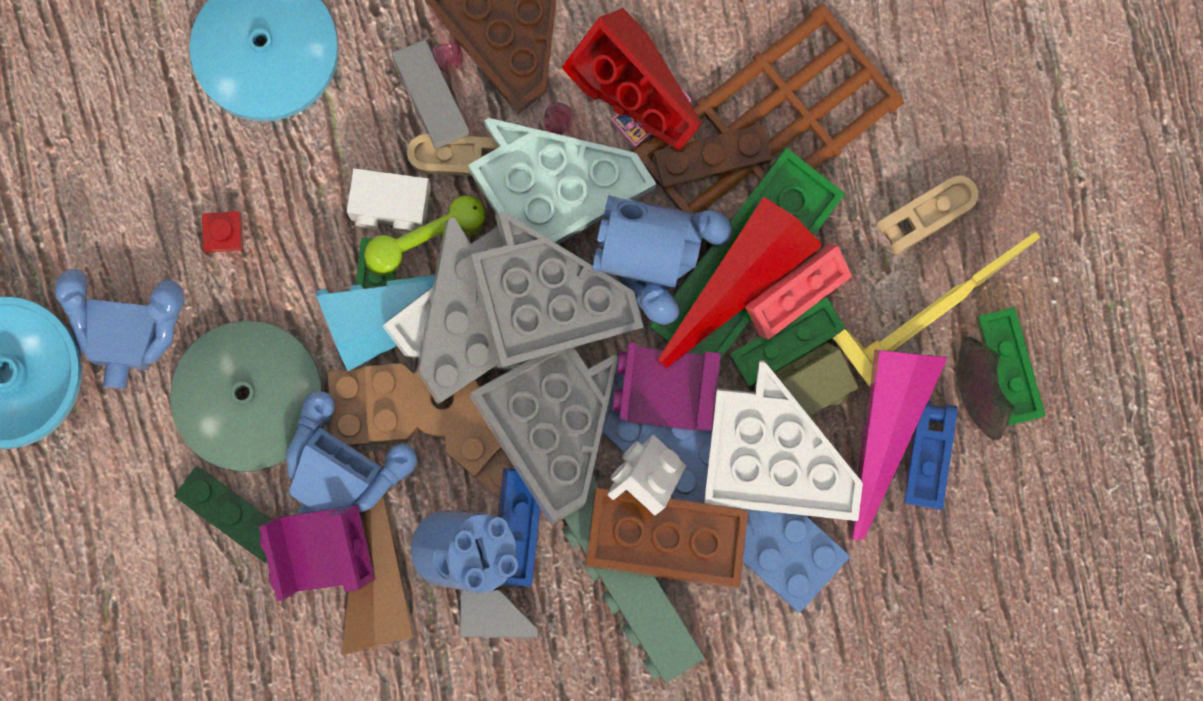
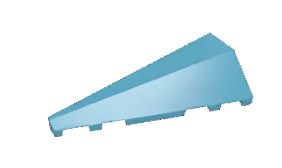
(358, 316)

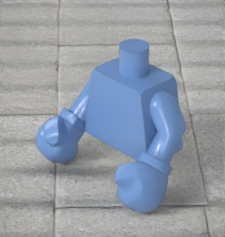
(653, 297)
(120, 333)
(331, 472)

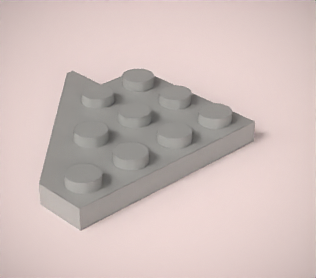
(545, 297)
(455, 332)
(550, 424)

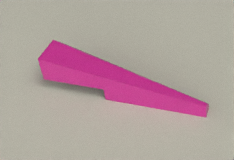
(896, 401)

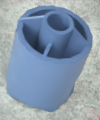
(646, 242)
(464, 550)

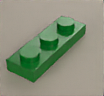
(798, 338)
(1015, 373)

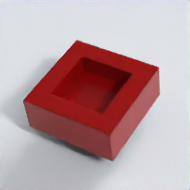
(222, 232)

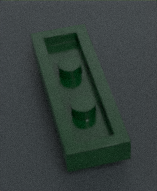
(224, 510)

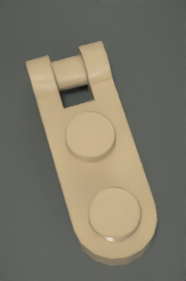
(450, 158)
(930, 212)

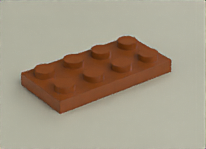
(678, 543)

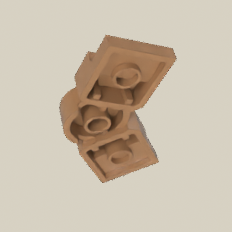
(393, 404)

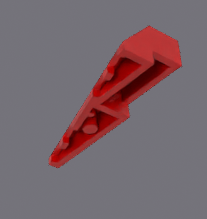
(760, 256)

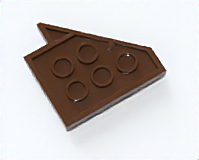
(505, 41)

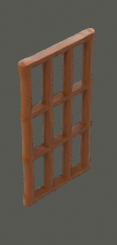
(785, 91)

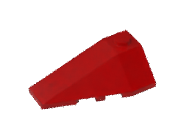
(627, 72)

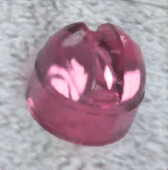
(448, 54)
(562, 114)

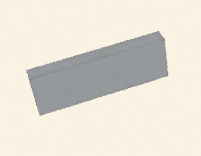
(430, 94)

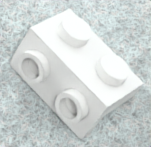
(648, 474)

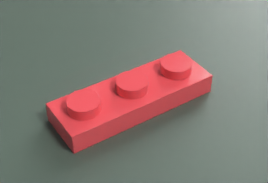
(798, 291)

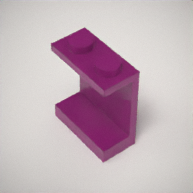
(669, 396)
(316, 551)

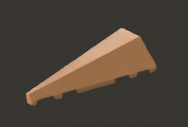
(380, 609)

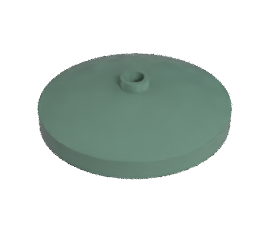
(206, 402)

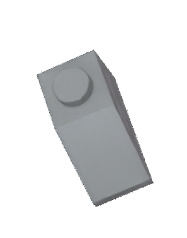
(493, 616)

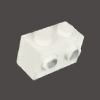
(388, 200)

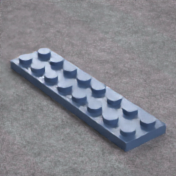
(779, 547)

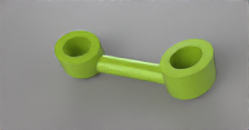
(384, 252)

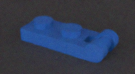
(930, 458)

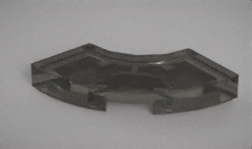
(981, 389)

